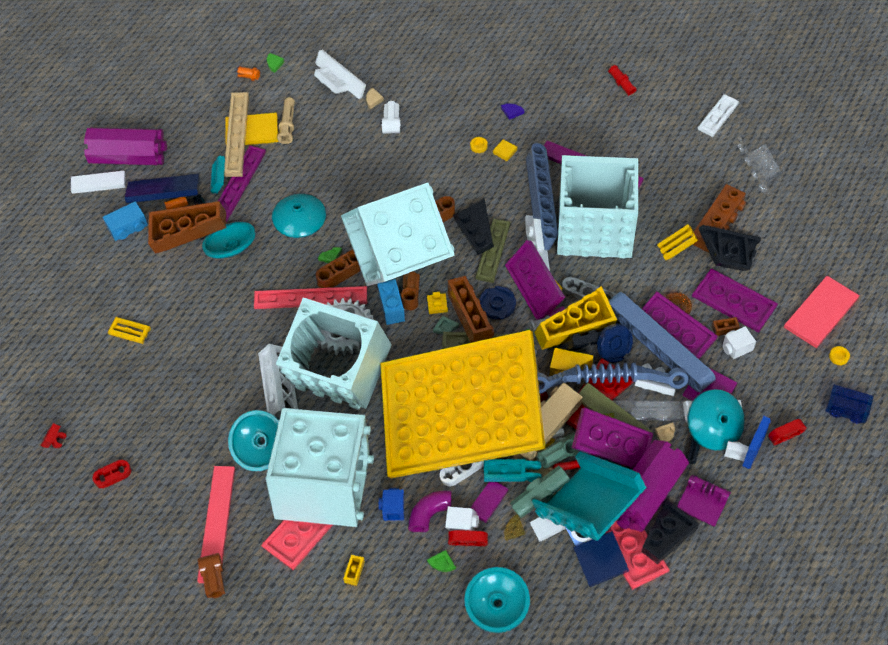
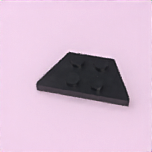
(730, 248)

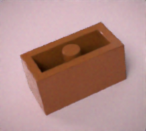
(723, 326)

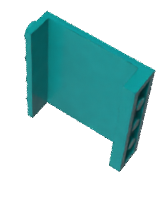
(592, 497)

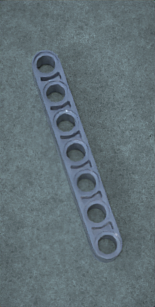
(541, 193)
(661, 342)

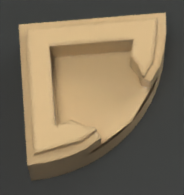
(373, 98)
(665, 432)

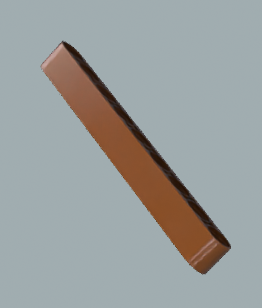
(347, 264)

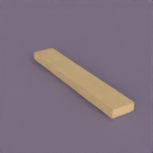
(236, 135)

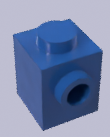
(392, 504)

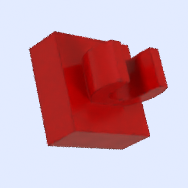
(51, 435)

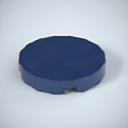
(498, 302)
(614, 343)

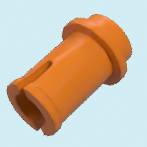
(252, 74)
(176, 203)

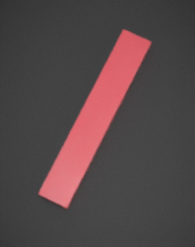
(293, 297)
(218, 512)

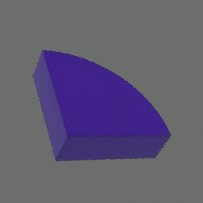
(512, 110)

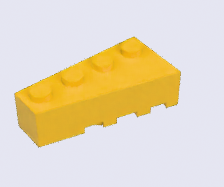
(580, 317)

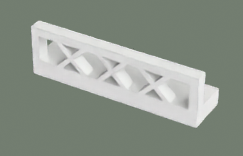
(273, 381)

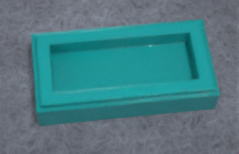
(217, 174)

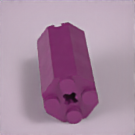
(125, 146)
(660, 471)

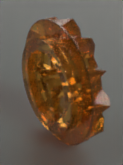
(679, 298)

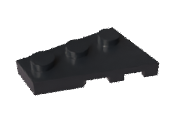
(475, 226)
(577, 341)
(668, 532)

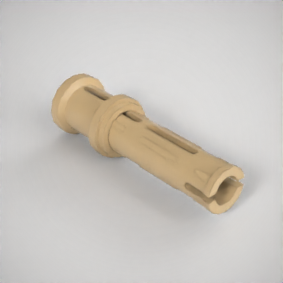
(286, 126)

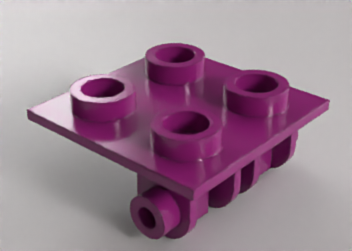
(703, 500)

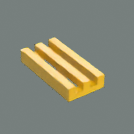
(675, 240)
(143, 335)

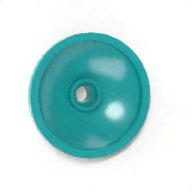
(302, 221)
(229, 241)
(706, 423)
(246, 436)
(494, 585)

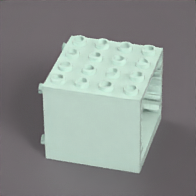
(597, 206)
(397, 234)
(356, 384)
(319, 467)

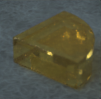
(513, 528)

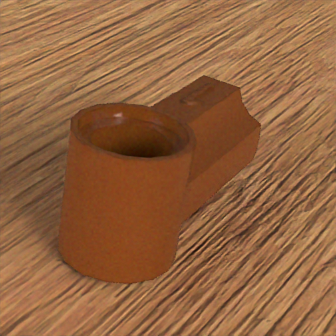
(410, 290)
(211, 571)

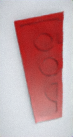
(610, 390)

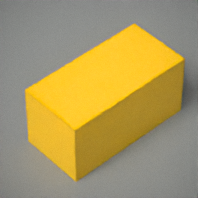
(354, 570)

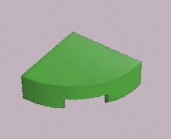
(274, 62)
(330, 255)
(442, 562)

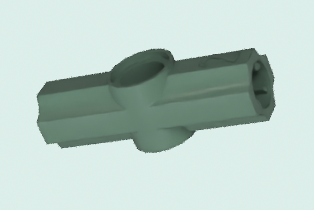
(557, 451)
(539, 489)

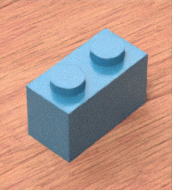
(125, 221)
(391, 302)

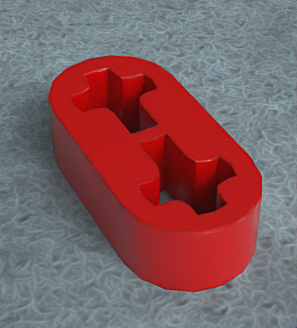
(787, 431)
(111, 474)
(467, 538)

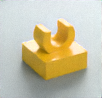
(437, 303)

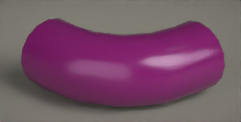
(426, 508)

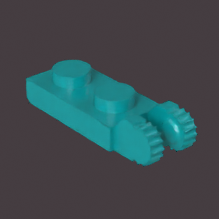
(510, 470)

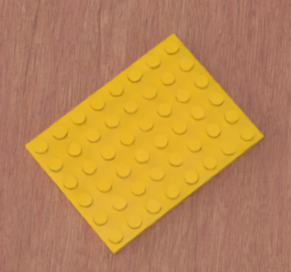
(462, 405)

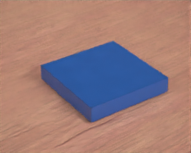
(756, 442)

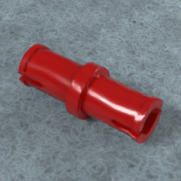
(622, 80)

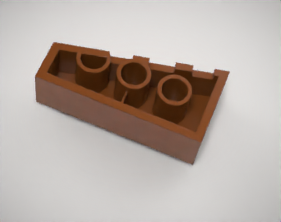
(184, 224)

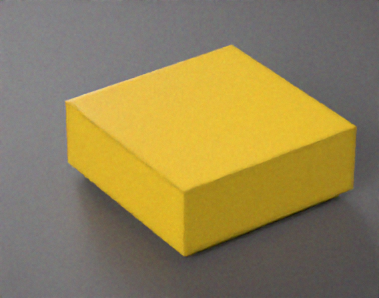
(505, 150)

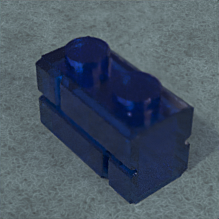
(849, 404)

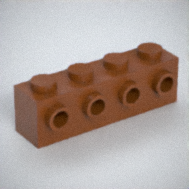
(721, 212)
(469, 310)

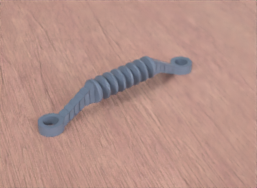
(635, 371)

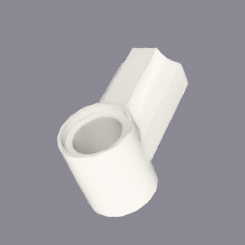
(391, 118)

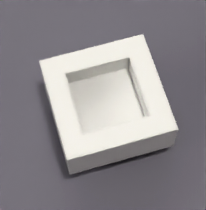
(736, 450)

